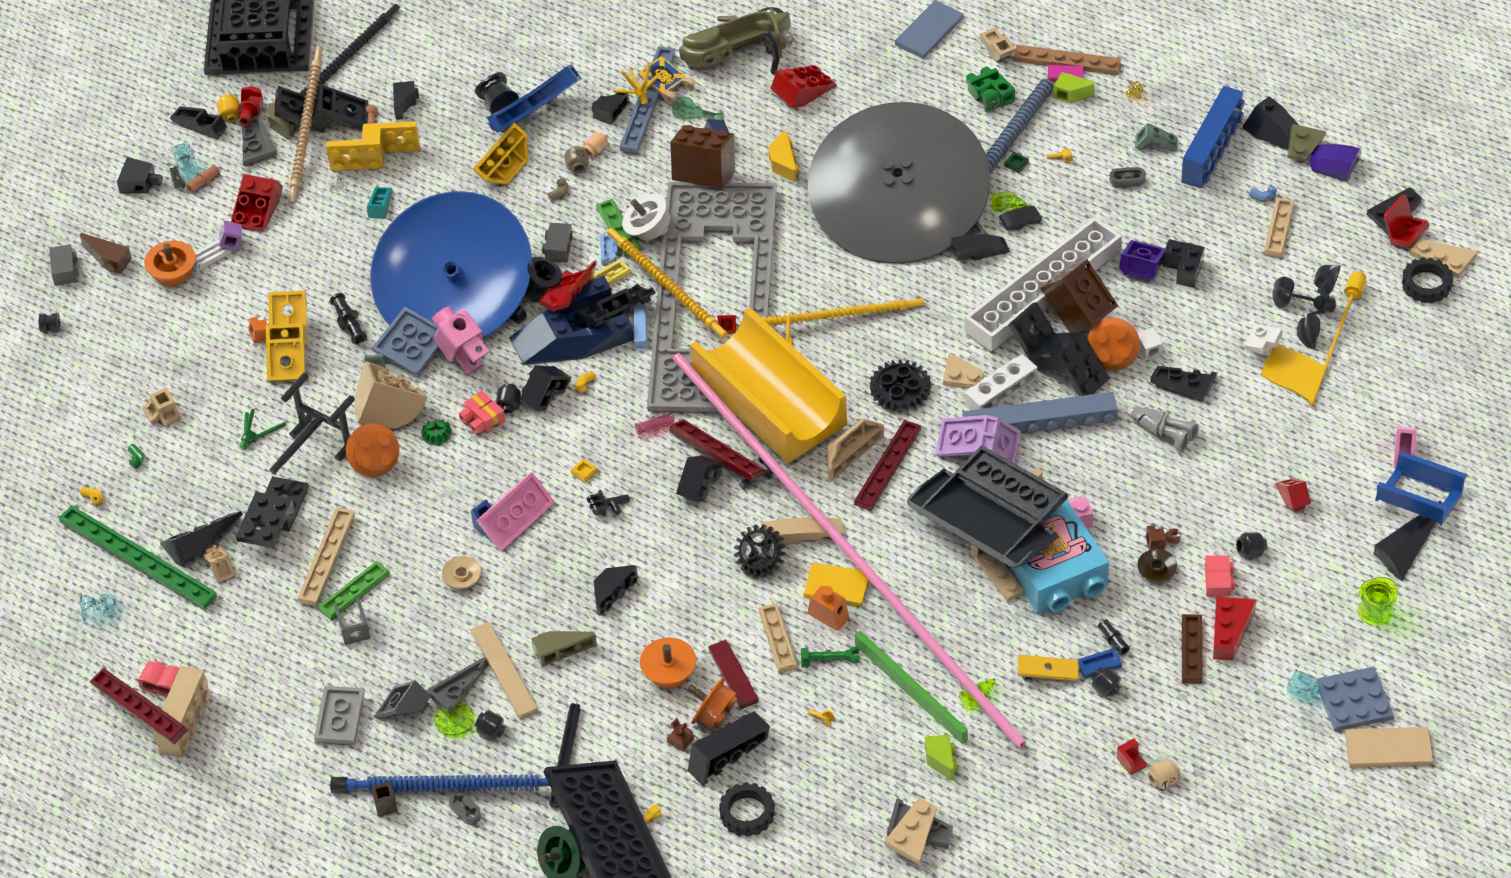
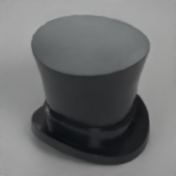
(496, 92)
(543, 276)

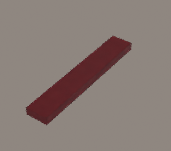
(717, 450)
(887, 465)

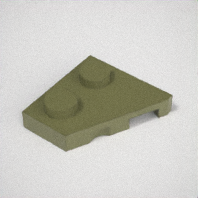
(1303, 142)

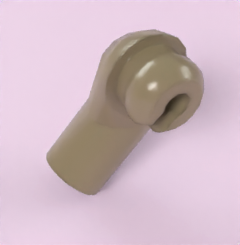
(560, 190)

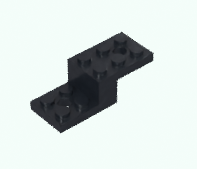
(328, 106)
(272, 512)

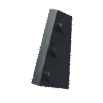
(1377, 212)

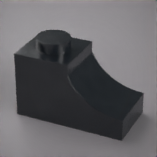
(404, 97)
(609, 107)

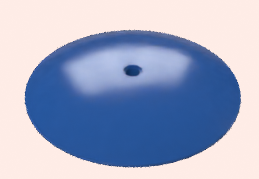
(449, 234)

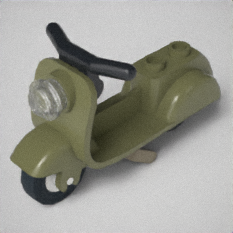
(718, 42)

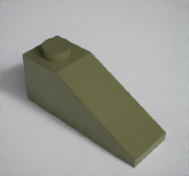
(561, 644)

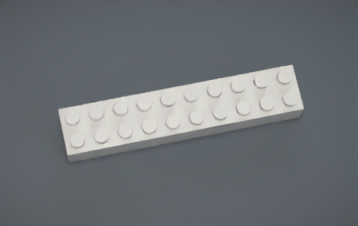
(990, 320)

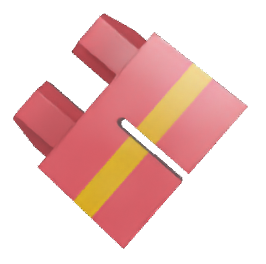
(483, 412)

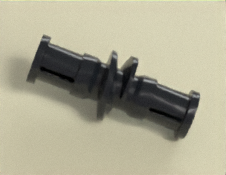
(347, 318)

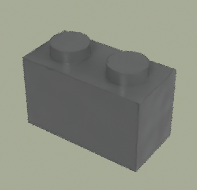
(558, 242)
(63, 264)

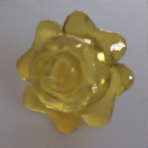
(1135, 89)

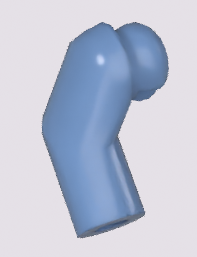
(1263, 196)

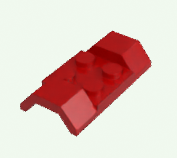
(565, 291)

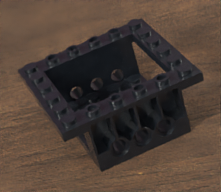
(260, 45)

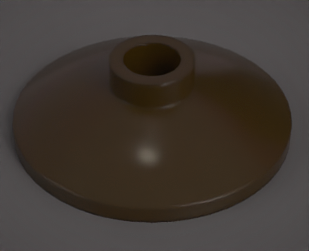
(1157, 559)

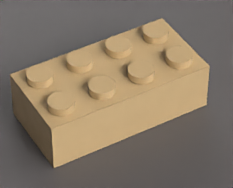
(186, 705)

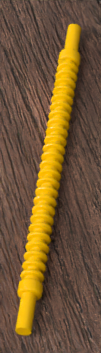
(666, 282)
(901, 305)

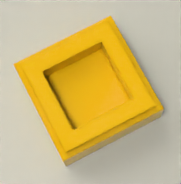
(584, 470)

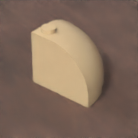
(386, 398)

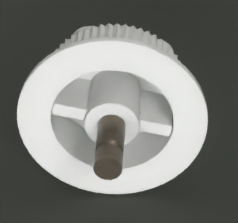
(647, 217)

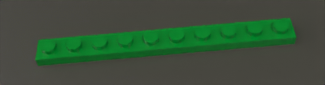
(138, 557)

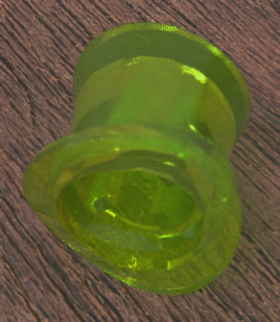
(1377, 601)

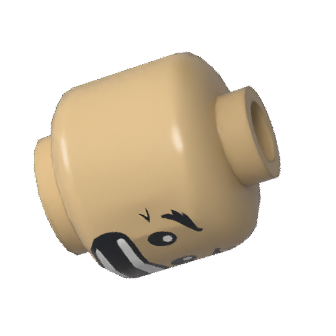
(1164, 774)

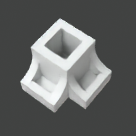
(1263, 339)

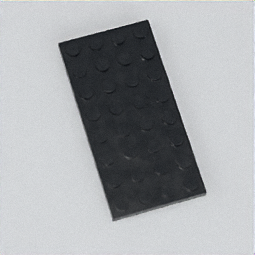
(605, 821)

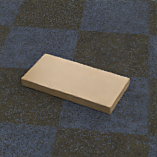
(1388, 747)

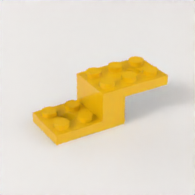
(371, 150)
(286, 335)

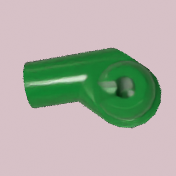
(138, 456)

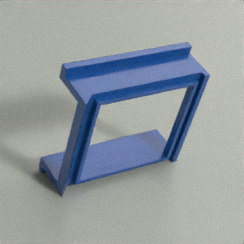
(1426, 472)

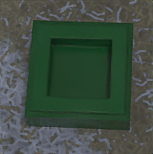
(1016, 162)

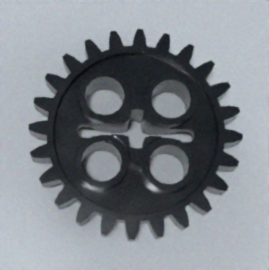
(900, 385)

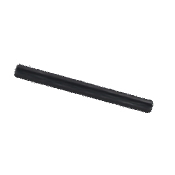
(567, 742)

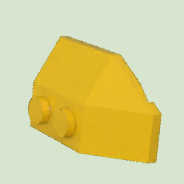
(504, 157)

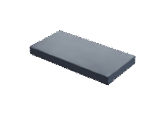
(929, 29)

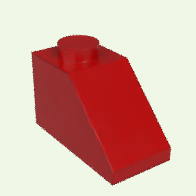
(1294, 493)

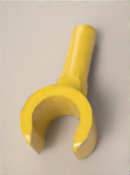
(1065, 154)
(826, 716)

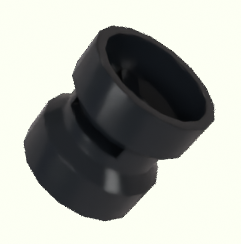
(49, 322)

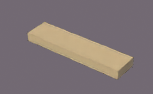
(1279, 227)
(778, 638)

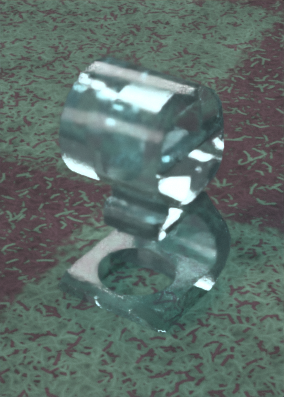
(106, 605)

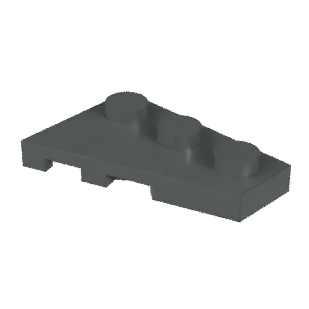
(256, 142)
(940, 832)

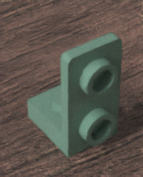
(1157, 135)

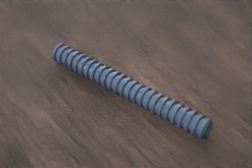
(1018, 122)

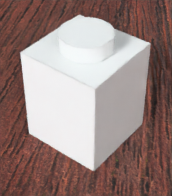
(1150, 344)

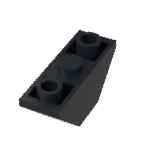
(612, 585)

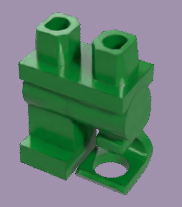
(990, 87)

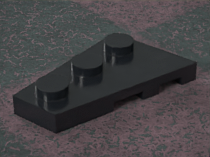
(1188, 383)

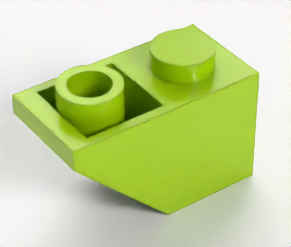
(1073, 88)
(939, 755)

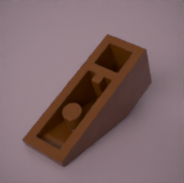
(109, 254)

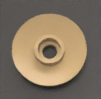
(461, 566)

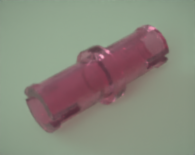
(654, 423)

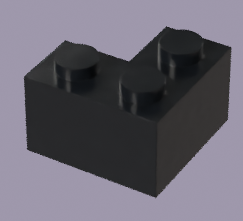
(1186, 259)
(542, 385)
(696, 477)

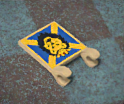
(667, 79)

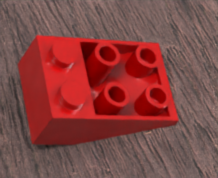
(801, 85)
(256, 202)

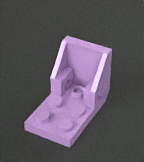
(966, 434)

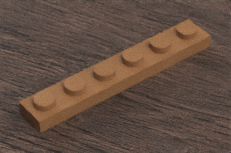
(1047, 57)

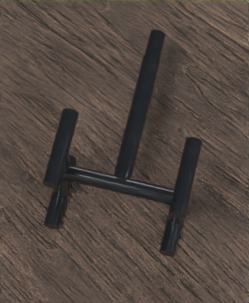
(303, 419)

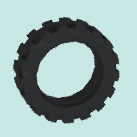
(1427, 294)
(746, 827)

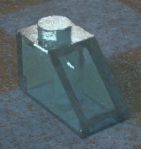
(185, 161)

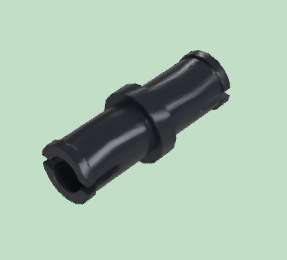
(1113, 637)

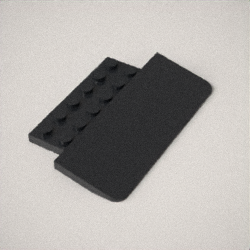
(992, 506)

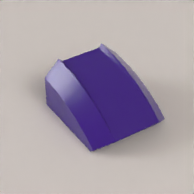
(1335, 160)
(1141, 260)

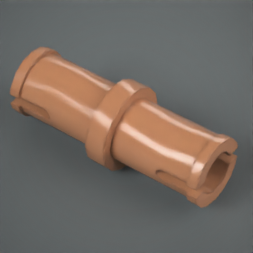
(203, 178)

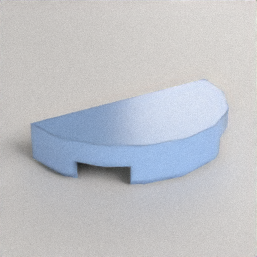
(608, 248)

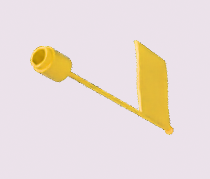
(1299, 371)

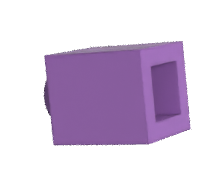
(230, 235)

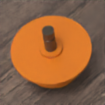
(668, 662)

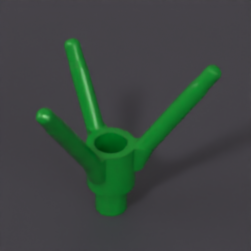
(248, 435)

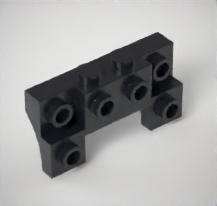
(614, 305)

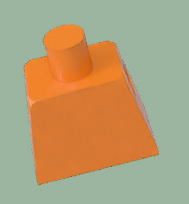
(828, 607)

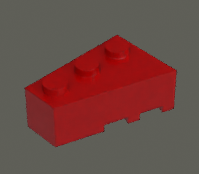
(1231, 624)

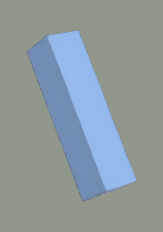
(640, 336)

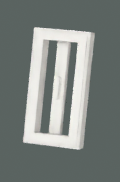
(211, 252)

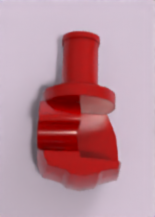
(250, 104)

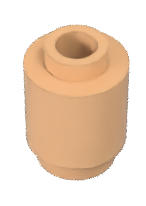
(595, 144)

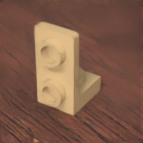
(219, 563)

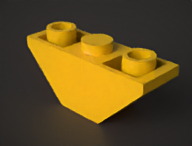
(782, 157)

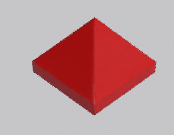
(728, 323)

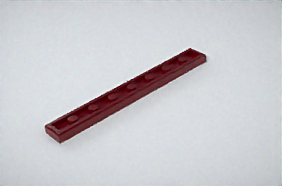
(139, 706)

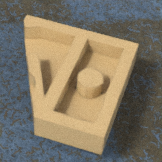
(961, 373)

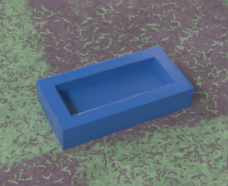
(1090, 664)

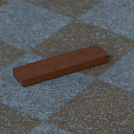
(1192, 648)

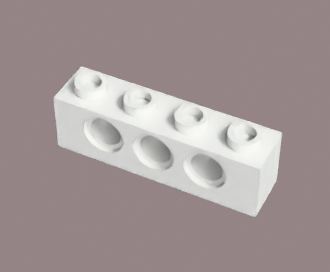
(1001, 384)

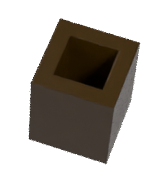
(384, 798)

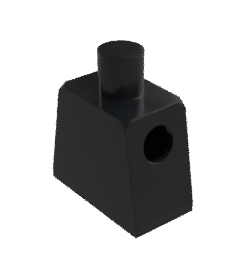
(137, 177)

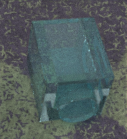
(1302, 686)

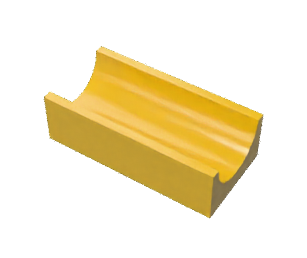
(772, 388)

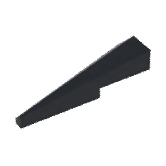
(1404, 545)

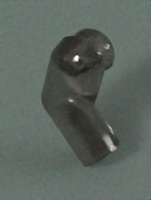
(177, 181)

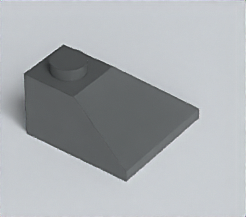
(404, 700)

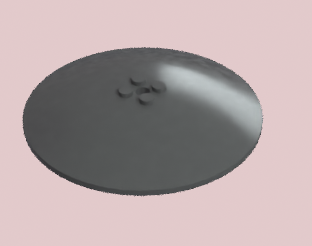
(907, 215)

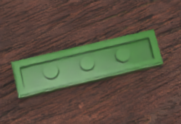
(613, 219)
(354, 589)

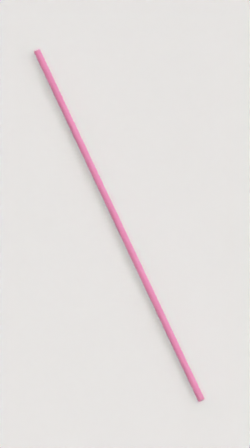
(918, 628)

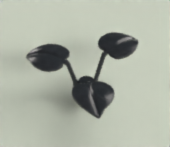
(1309, 327)

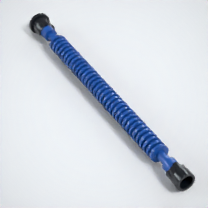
(438, 783)

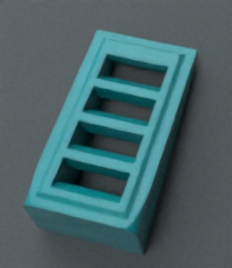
(379, 205)

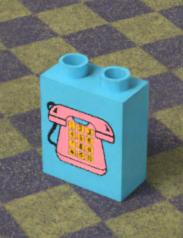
(1066, 567)

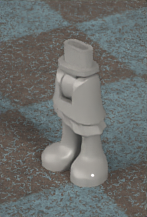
(1159, 423)

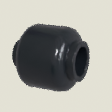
(508, 397)
(1251, 545)
(1106, 681)
(490, 725)

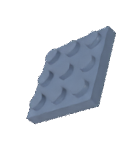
(408, 342)
(1354, 699)

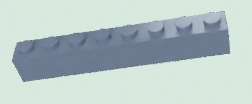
(1055, 413)

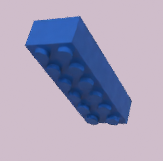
(1213, 137)

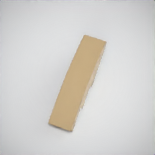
(804, 528)

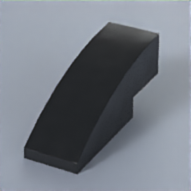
(199, 121)
(978, 246)

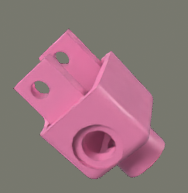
(459, 337)

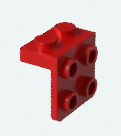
(1401, 225)

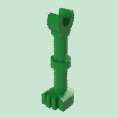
(848, 655)

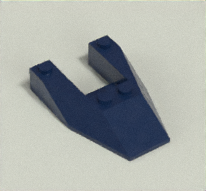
(558, 336)

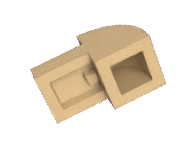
(998, 46)

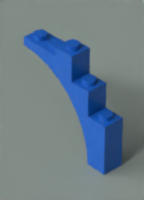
(534, 99)

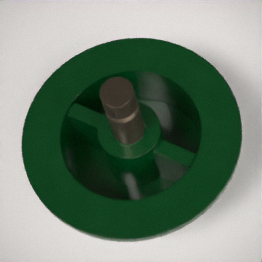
(559, 853)

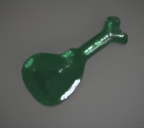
(686, 109)

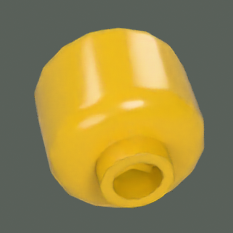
(228, 107)

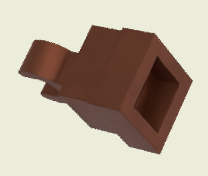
(1157, 538)
(681, 735)

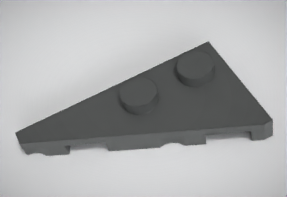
(453, 689)

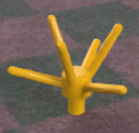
(639, 90)

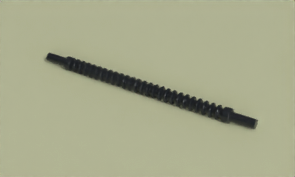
(355, 46)

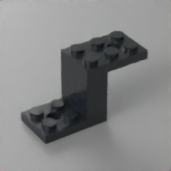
(1059, 350)

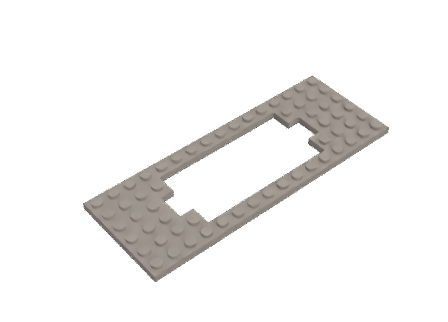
(693, 209)

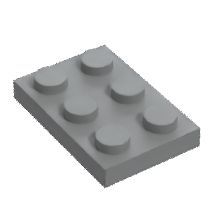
(339, 715)

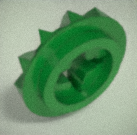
(442, 436)

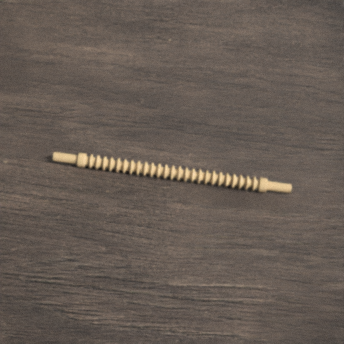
(316, 66)

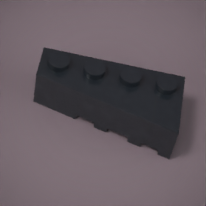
(726, 746)

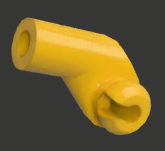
(583, 379)
(94, 494)

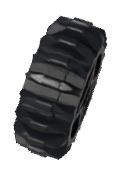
(754, 555)

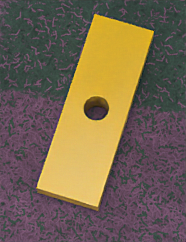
(1058, 667)

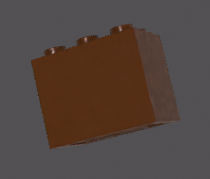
(702, 156)
(1079, 296)

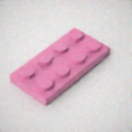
(515, 511)

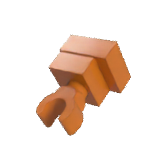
(257, 329)

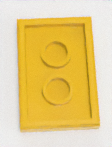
(844, 581)

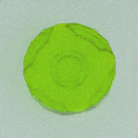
(456, 723)

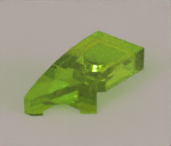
(1006, 200)
(969, 702)

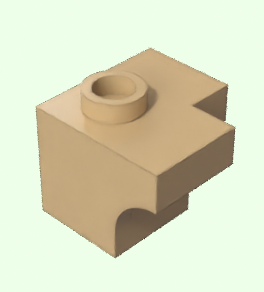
(161, 408)

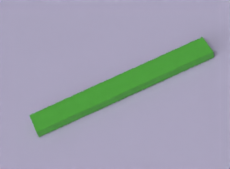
(911, 687)

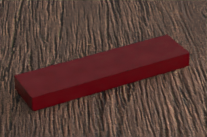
(733, 673)

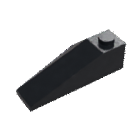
(1270, 123)
(190, 544)

